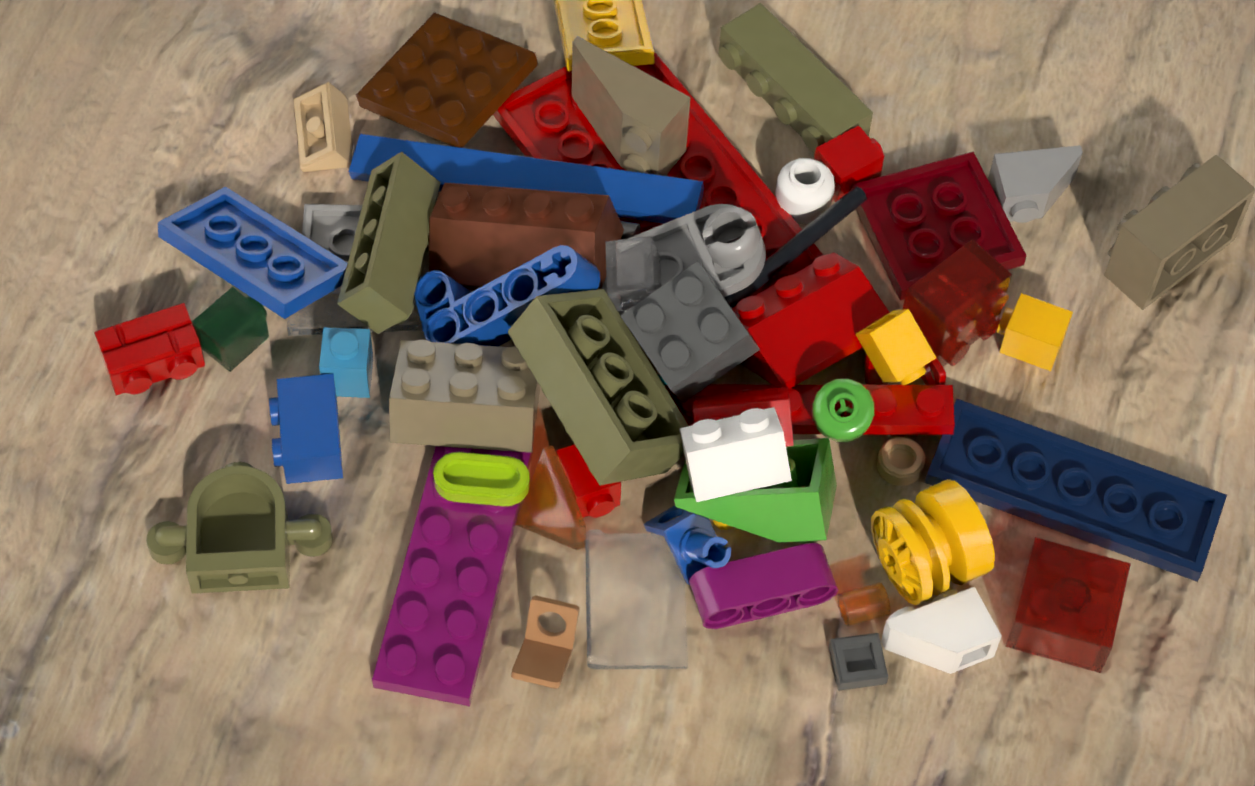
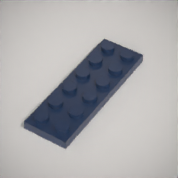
(1079, 490)

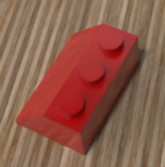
(809, 320)

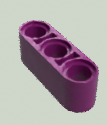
(763, 586)

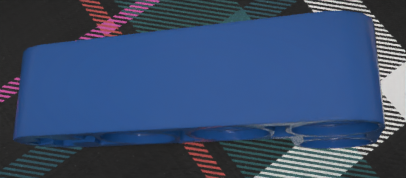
(484, 316)

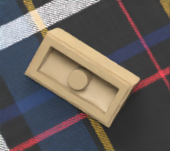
(323, 129)

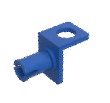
(690, 540)

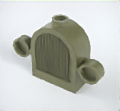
(238, 533)

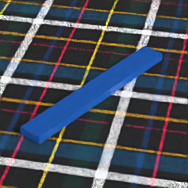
(632, 193)

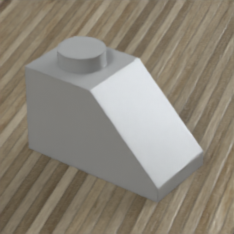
(1032, 180)

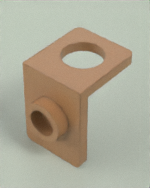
(546, 653)

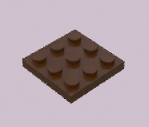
(447, 80)

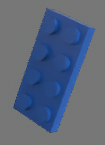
(254, 251)

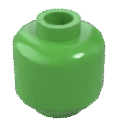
(830, 423)

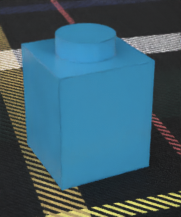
(350, 358)

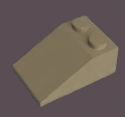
(631, 111)

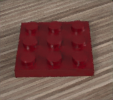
(930, 214)

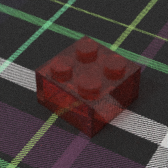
(959, 301)
(1068, 605)

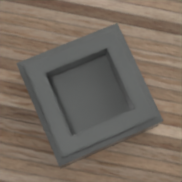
(858, 661)

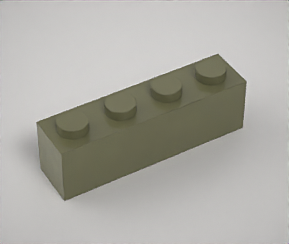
(790, 78)
(389, 244)

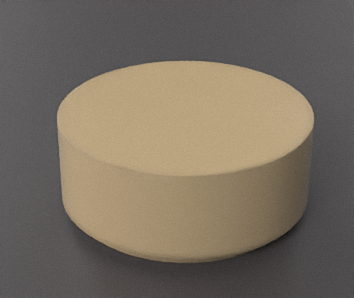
(900, 461)

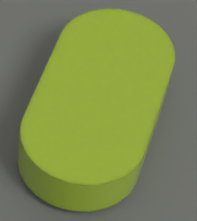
(481, 479)

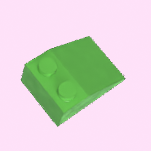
(779, 512)

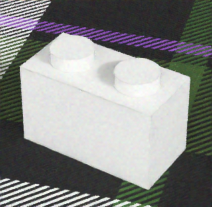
(735, 453)

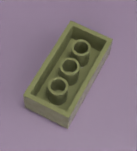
(600, 385)

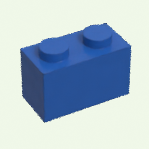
(308, 429)

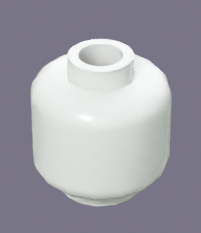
(805, 189)

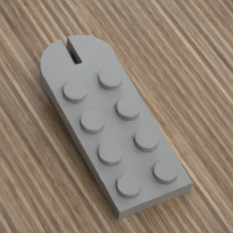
(719, 238)

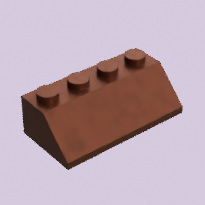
(493, 229)

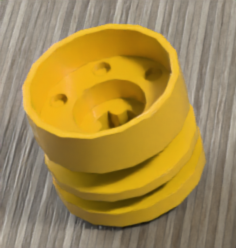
(932, 541)

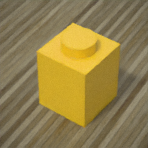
(1034, 331)
(896, 347)

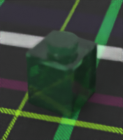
(231, 328)

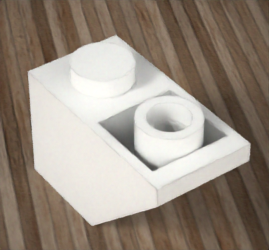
(944, 634)

